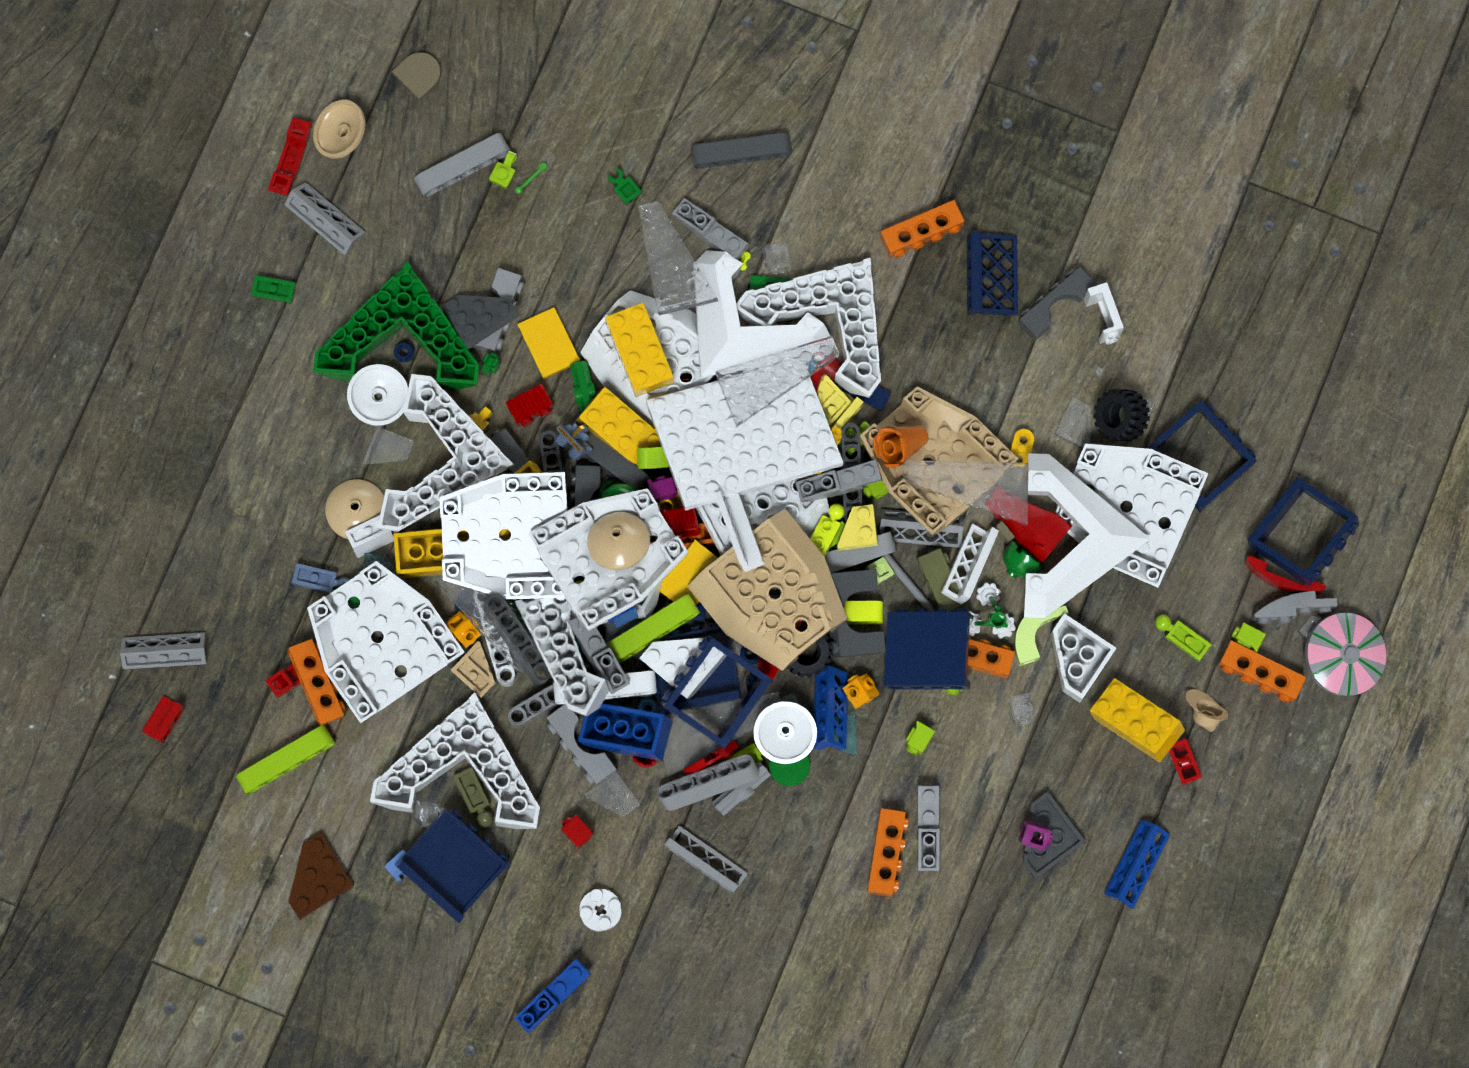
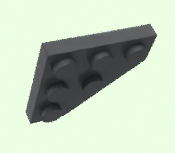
(478, 316)
(1064, 841)

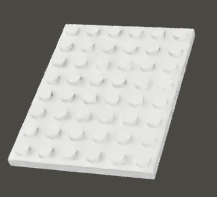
(768, 449)

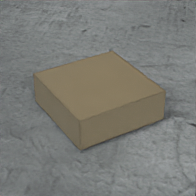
(1004, 533)

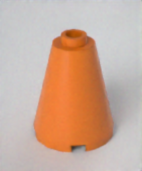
(898, 444)

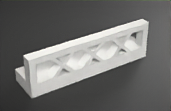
(740, 531)
(976, 566)

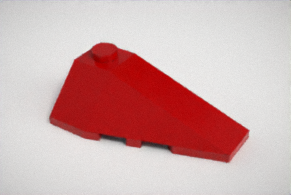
(1042, 532)

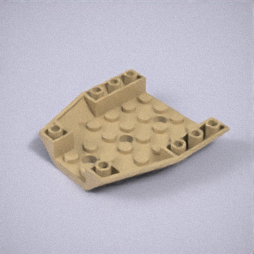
(951, 437)
(742, 601)

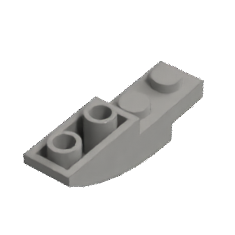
(709, 230)
(838, 482)
(1285, 608)
(599, 656)
(928, 828)

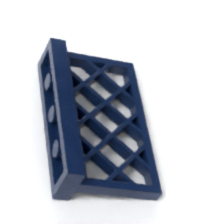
(975, 270)

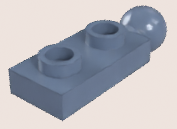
(316, 578)

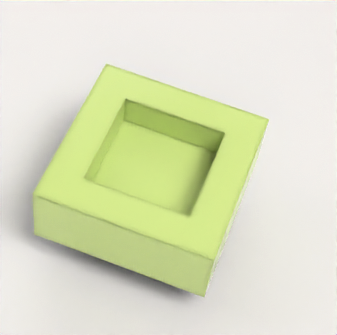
(883, 570)

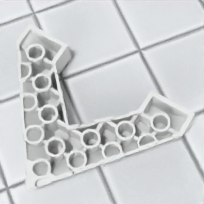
(841, 291)
(718, 325)
(472, 451)
(1107, 541)
(554, 638)
(461, 736)

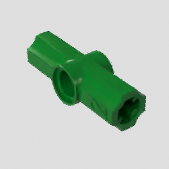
(583, 387)

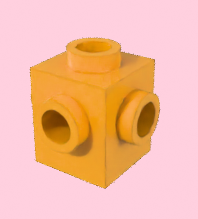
(463, 629)
(860, 690)

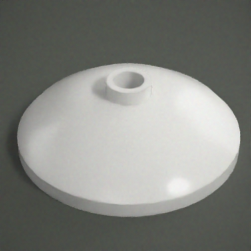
(372, 381)
(782, 746)

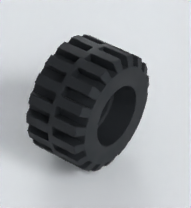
(1134, 415)
(817, 662)

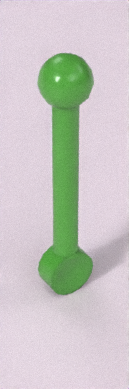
(542, 167)

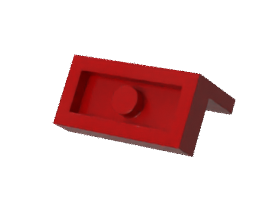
(163, 719)

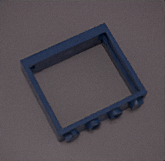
(1233, 440)
(1279, 511)
(743, 710)

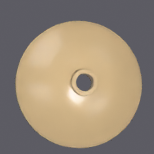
(339, 129)
(341, 499)
(619, 551)

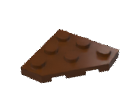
(317, 877)

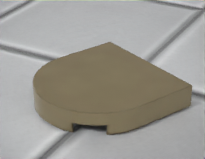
(418, 74)

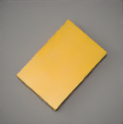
(548, 343)
(676, 582)

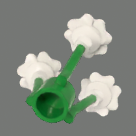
(999, 621)

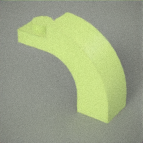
(1024, 640)

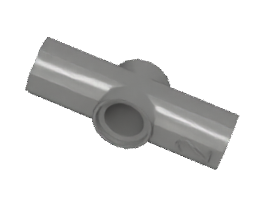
(731, 798)

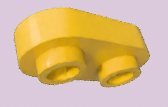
(1022, 450)

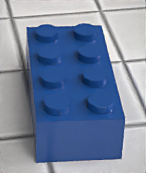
(626, 731)

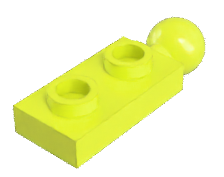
(828, 529)

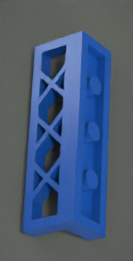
(826, 706)
(1134, 861)

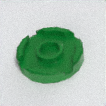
(791, 773)

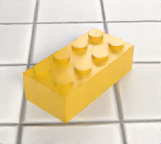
(639, 350)
(617, 425)
(420, 552)
(1137, 720)

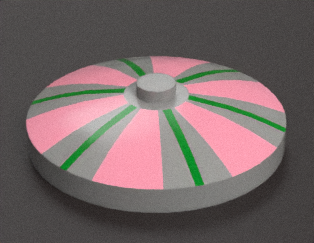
(1345, 654)

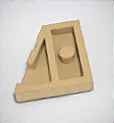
(475, 671)

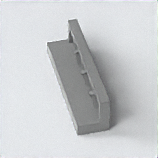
(321, 219)
(905, 521)
(163, 653)
(699, 863)

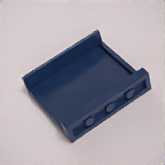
(927, 650)
(718, 688)
(452, 864)

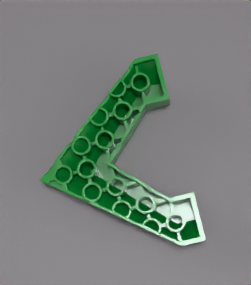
(399, 304)

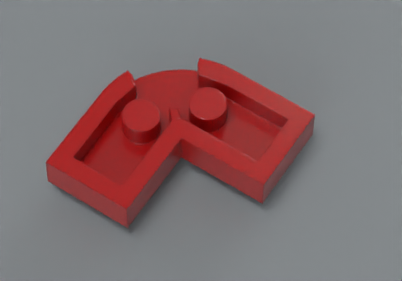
(720, 753)

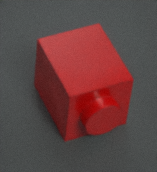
(576, 831)

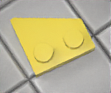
(832, 399)
(859, 529)

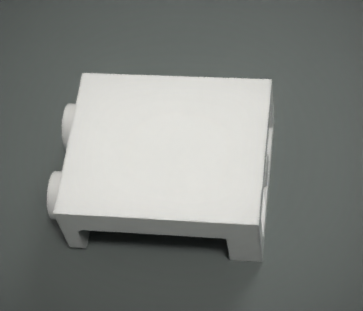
(1102, 295)

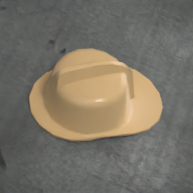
(1205, 709)

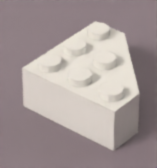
(1078, 656)
(669, 659)

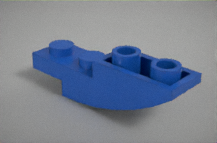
(553, 996)

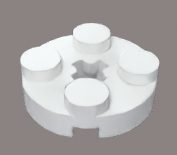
(597, 898)

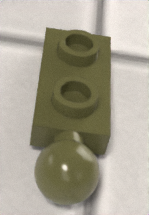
(474, 796)

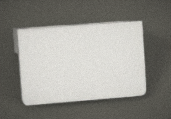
(368, 537)

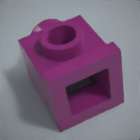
(662, 488)
(1040, 842)

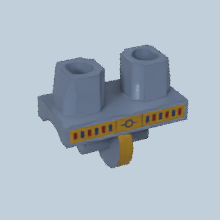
(576, 437)

